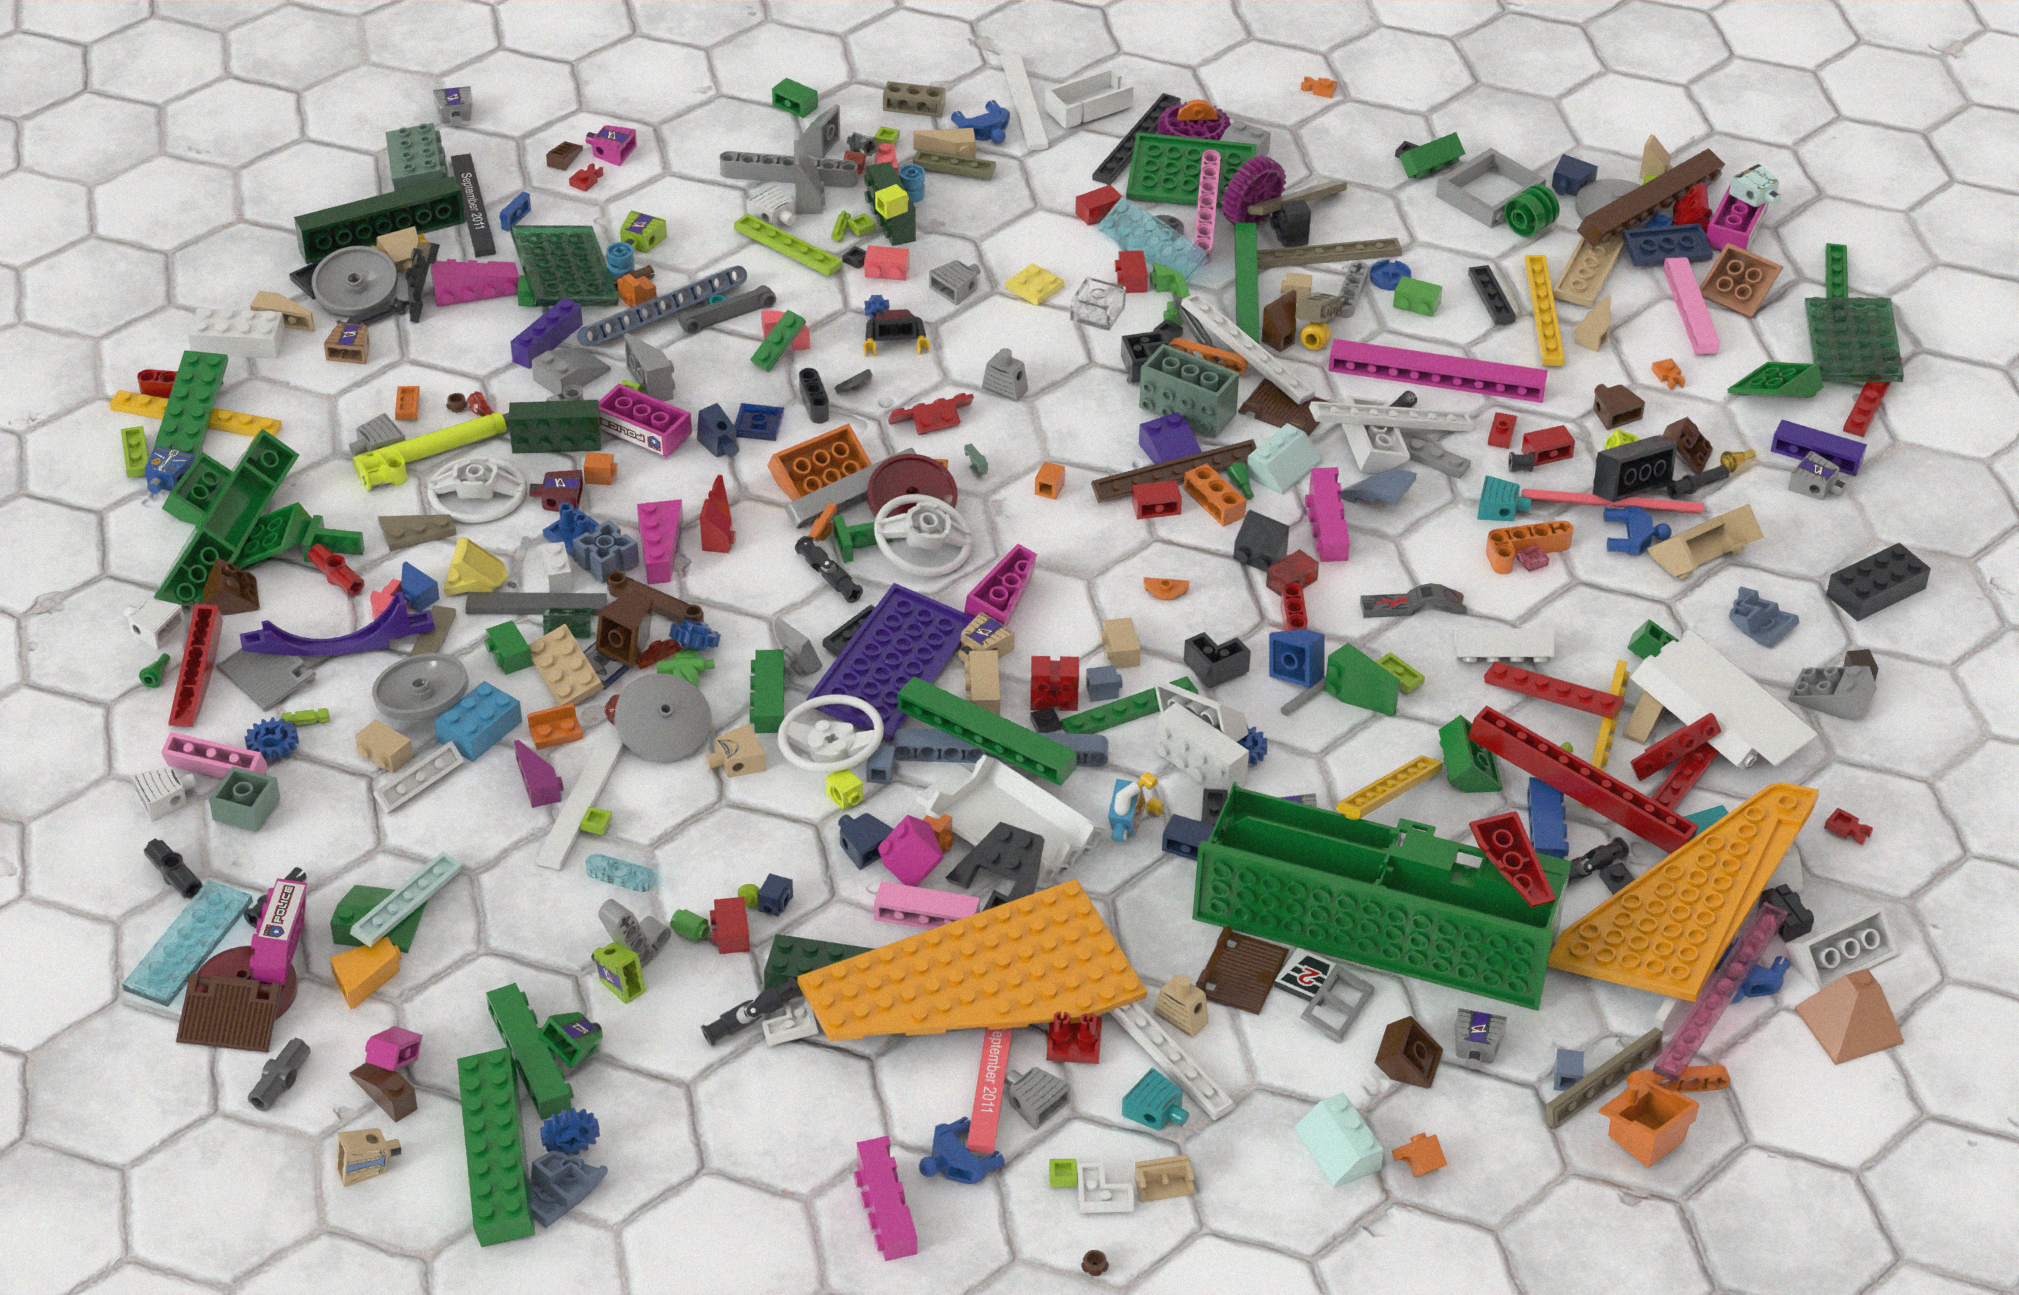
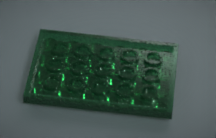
(564, 264)
(1854, 339)

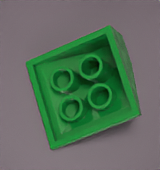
(1781, 380)
(196, 489)
(274, 534)
(361, 901)

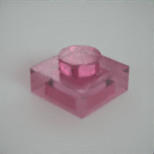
(1533, 558)

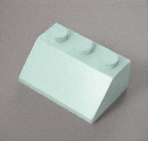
(1283, 459)
(1340, 1140)

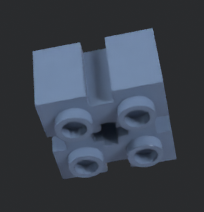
(605, 551)

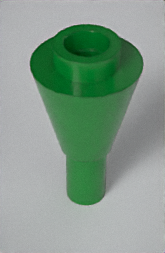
(1239, 475)
(153, 673)

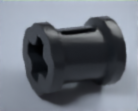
(1521, 461)

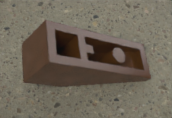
(387, 1089)

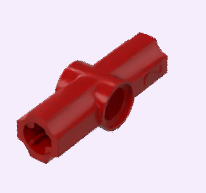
(336, 569)

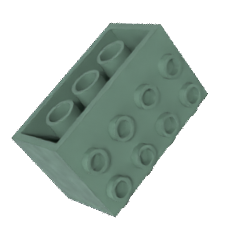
(416, 156)
(1189, 385)

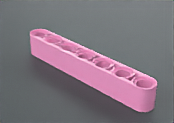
(1207, 201)
(1691, 306)

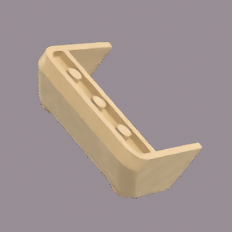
(1707, 541)

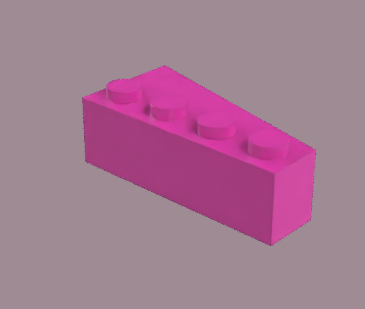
(472, 281)
(1327, 515)
(659, 535)
(1003, 586)
(884, 1199)

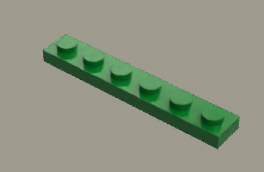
(1119, 711)

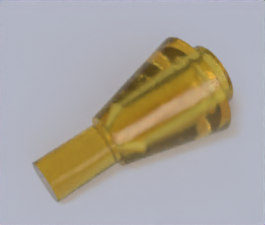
(1735, 459)

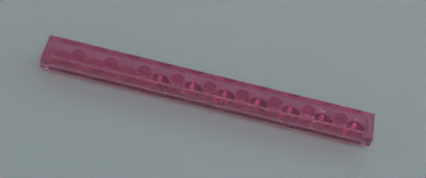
(1720, 992)

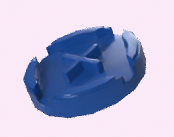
(1388, 274)

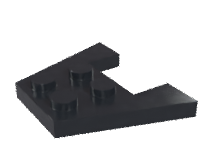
(416, 275)
(1006, 852)

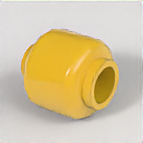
(1315, 335)

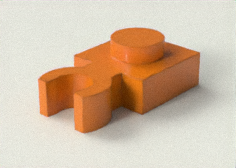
(1321, 87)
(1668, 371)

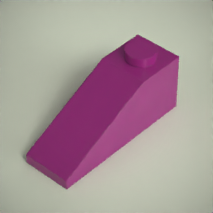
(538, 777)

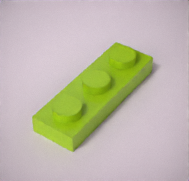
(134, 451)

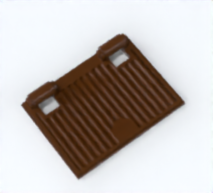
(1278, 409)
(1242, 973)
(228, 1013)

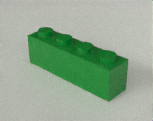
(769, 690)

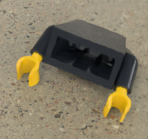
(895, 326)

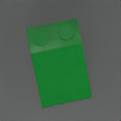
(1361, 681)

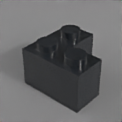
(1292, 223)
(1138, 349)
(1216, 662)

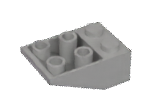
(1835, 690)

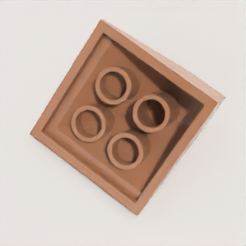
(1739, 280)
(1851, 1018)

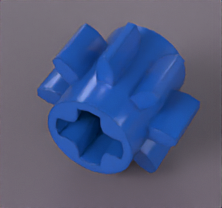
(875, 304)

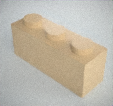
(983, 680)

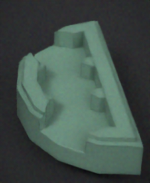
(979, 463)

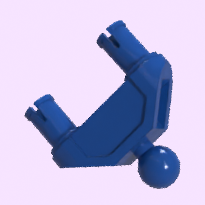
(987, 125)
(1639, 530)
(1760, 980)
(954, 1158)

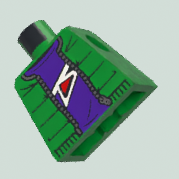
(571, 1037)

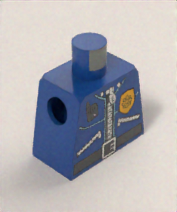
(166, 468)

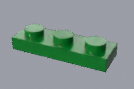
(778, 340)

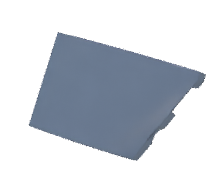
(1386, 485)
(1761, 618)
(560, 1185)

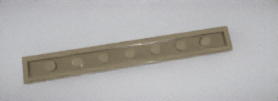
(1328, 253)

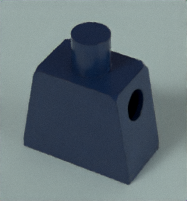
(1572, 175)
(862, 837)

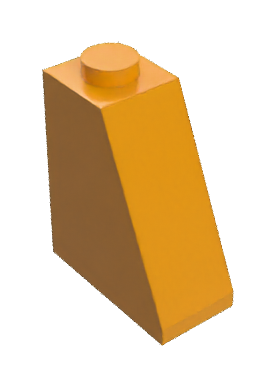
(365, 970)

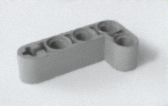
(643, 938)

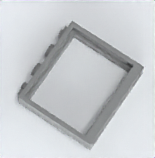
(1450, 185)

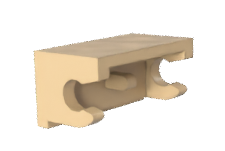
(1164, 1178)

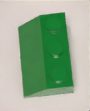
(1468, 763)

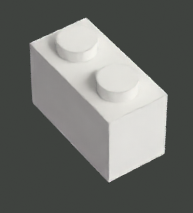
(557, 568)

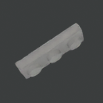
(1437, 458)

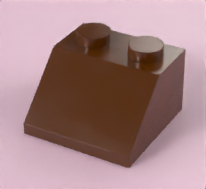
(1408, 1053)

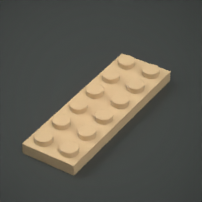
(1587, 271)

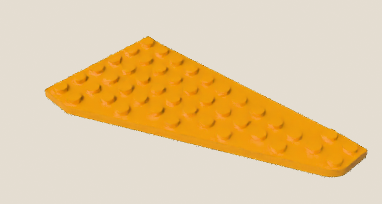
(1684, 911)

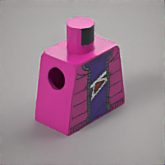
(612, 143)

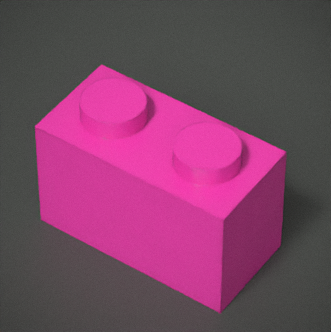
(393, 1048)

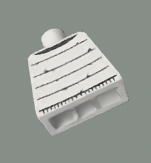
(772, 207)
(162, 790)

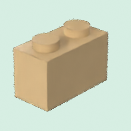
(1120, 643)
(384, 746)

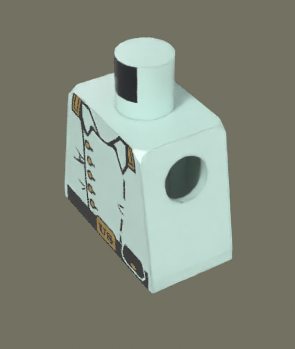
(1755, 186)

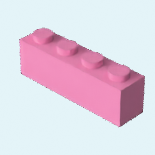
(209, 756)
(921, 906)

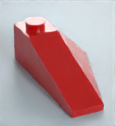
(716, 520)
(1510, 850)

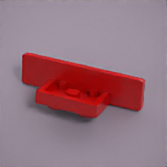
(933, 416)
(1675, 746)

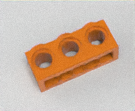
(1215, 494)

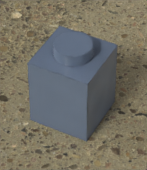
(1103, 683)
(881, 765)
(1568, 1068)

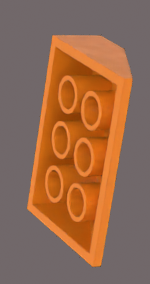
(818, 462)

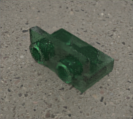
(576, 619)

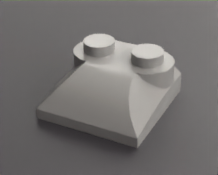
(797, 648)

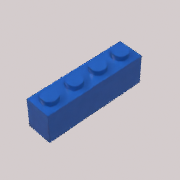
(1547, 819)

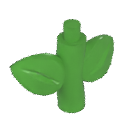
(685, 665)

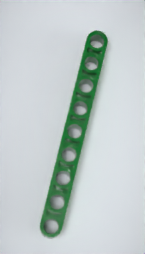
(1246, 279)

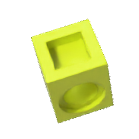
(844, 788)

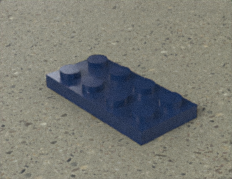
(1655, 244)

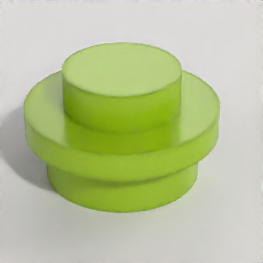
(750, 894)

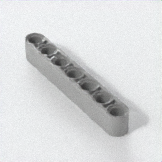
(782, 168)
(842, 493)

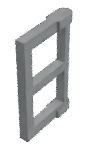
(1331, 1032)

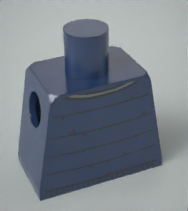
(716, 431)

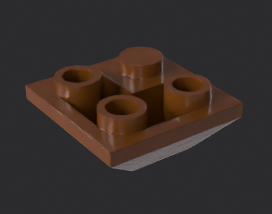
(1280, 322)
(1691, 444)
(231, 589)

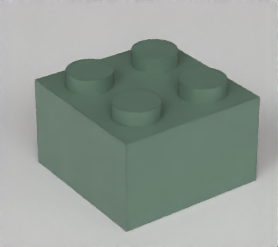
(244, 799)

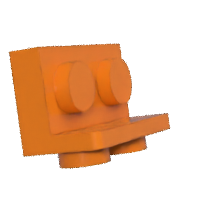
(554, 726)

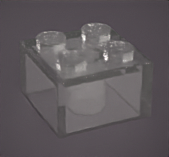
(1097, 303)

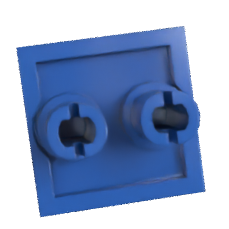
(569, 526)

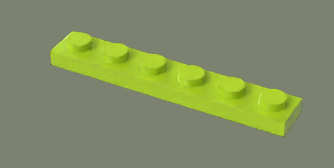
(788, 244)

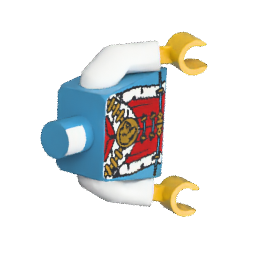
(1129, 806)

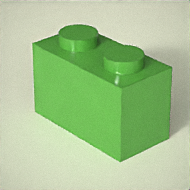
(1417, 296)

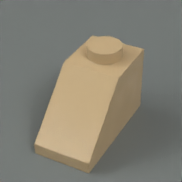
(1655, 158)

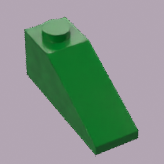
(1649, 640)

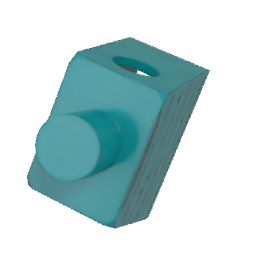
(1501, 500)
(1154, 1102)

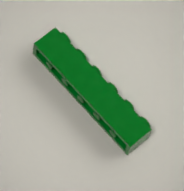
(531, 1055)

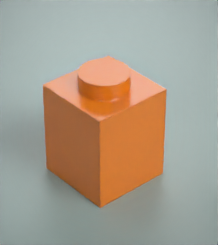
(599, 468)
(1049, 480)

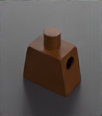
(1617, 406)

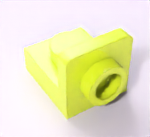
(1619, 438)

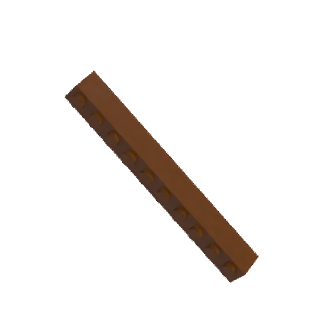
(1650, 198)

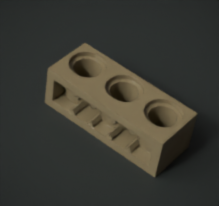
(914, 99)
(1318, 307)

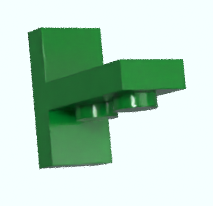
(853, 537)
(335, 540)

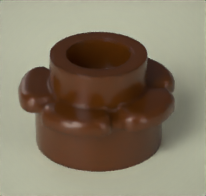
(456, 402)
(1094, 1257)

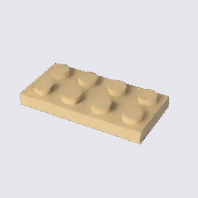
(564, 667)

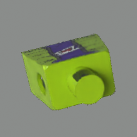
(643, 231)
(619, 971)

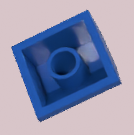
(1297, 656)

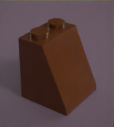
(625, 627)

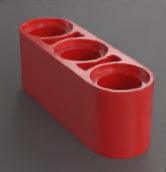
(156, 382)
(1293, 607)

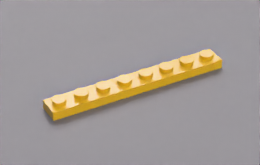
(1544, 310)
(220, 420)
(1608, 725)
(1389, 787)

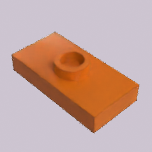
(407, 403)

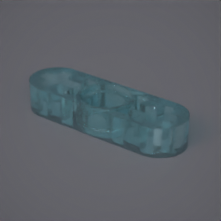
(636, 877)

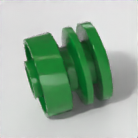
(1532, 210)

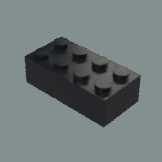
(1634, 468)
(1878, 581)

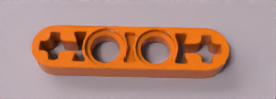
(1209, 352)
(1707, 1079)

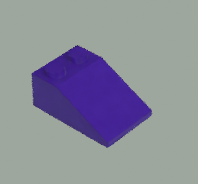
(1167, 438)

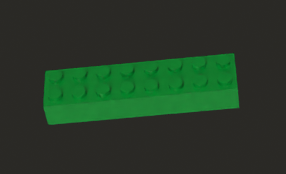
(495, 1147)

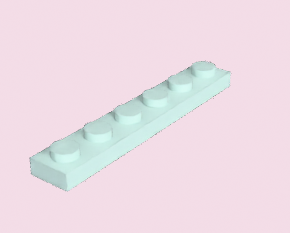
(406, 899)

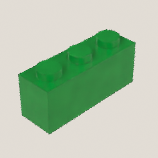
(1432, 155)

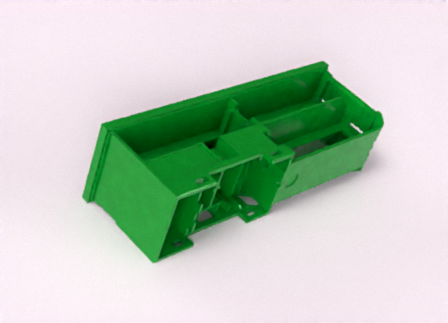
(1364, 899)

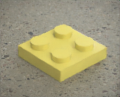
(1034, 284)

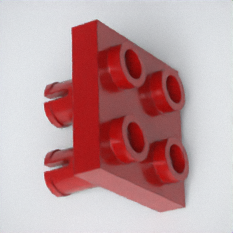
(1693, 208)
(1074, 1041)

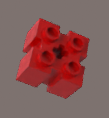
(1054, 683)

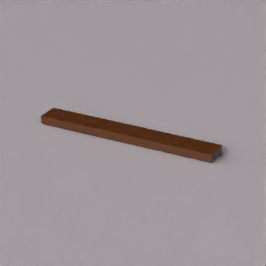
(1218, 459)

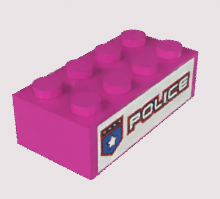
(1735, 223)
(644, 420)
(278, 931)

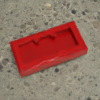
(1502, 430)

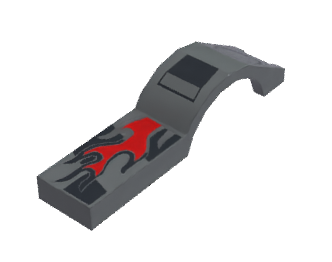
(1404, 604)

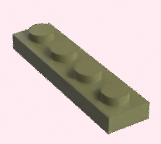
(955, 164)

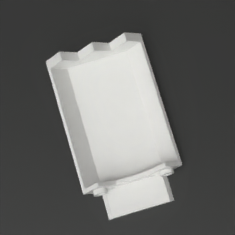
(1699, 680)
(1001, 794)

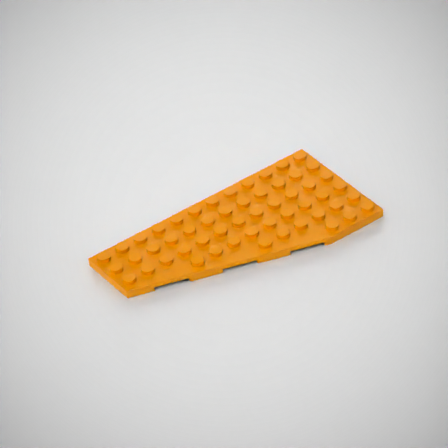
(980, 971)

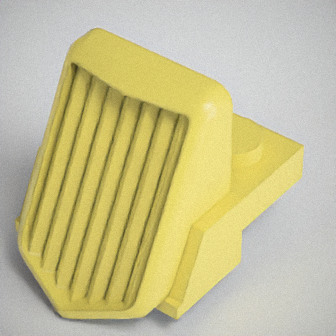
(473, 570)

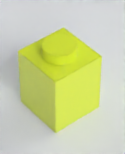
(891, 201)

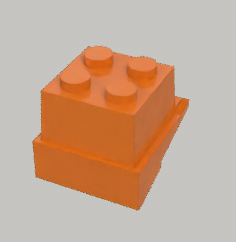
(1649, 1120)

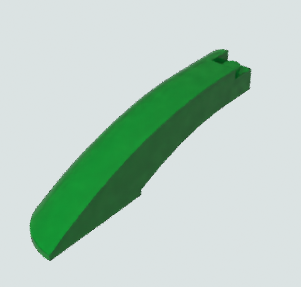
(228, 518)

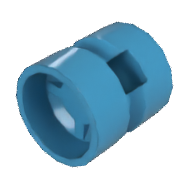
(913, 180)
(620, 259)

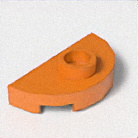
(1197, 110)
(822, 525)
(1165, 588)

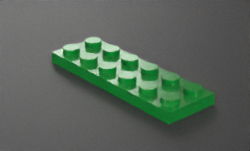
(192, 401)

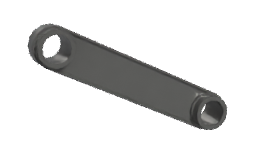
(727, 309)

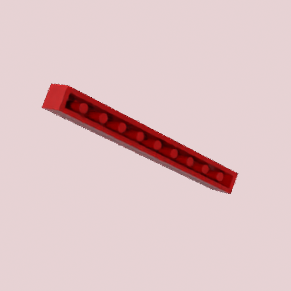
(1581, 781)

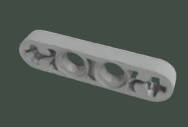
(1353, 289)

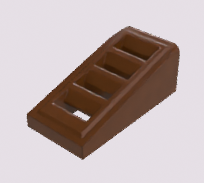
(563, 155)

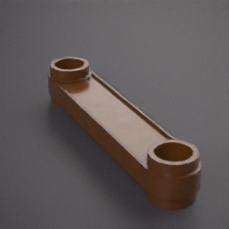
(663, 604)

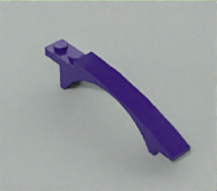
(391, 624)

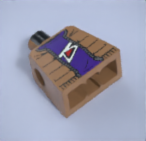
(348, 343)

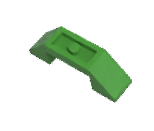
(1169, 280)

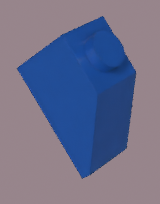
(418, 588)

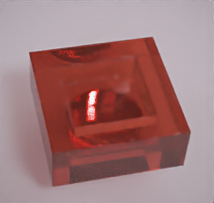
(856, 157)

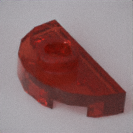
(479, 404)
(658, 651)

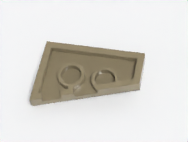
(415, 529)

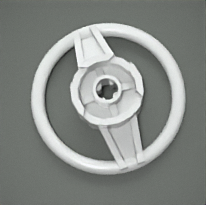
(477, 478)
(925, 528)
(830, 743)

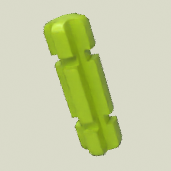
(840, 226)
(307, 717)

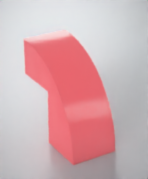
(770, 318)

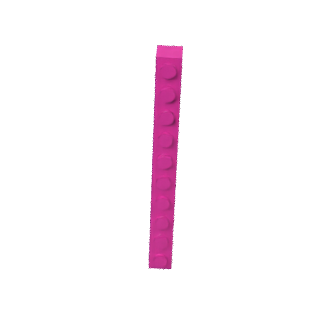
(1438, 370)

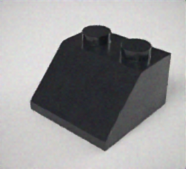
(1261, 541)

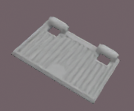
(266, 676)

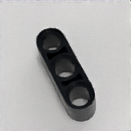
(814, 395)

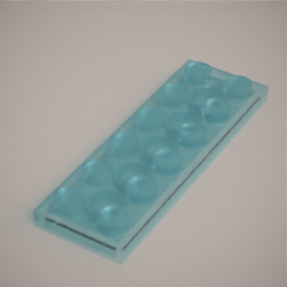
(1161, 244)
(187, 943)

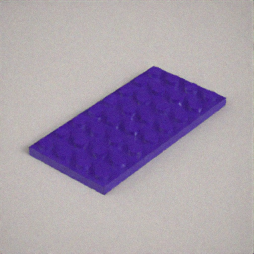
(898, 641)

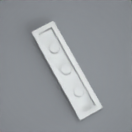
(418, 777)

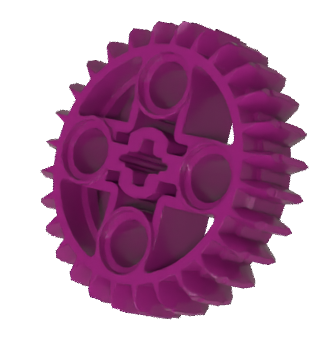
(1202, 129)
(1253, 183)

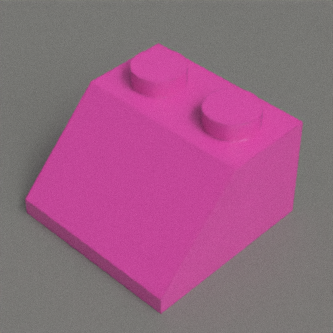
(911, 851)

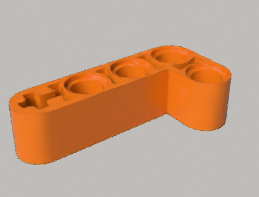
(1506, 542)

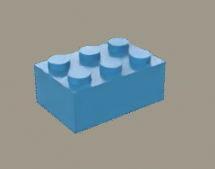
(479, 720)

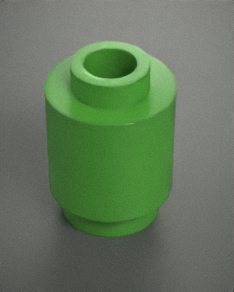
(689, 925)

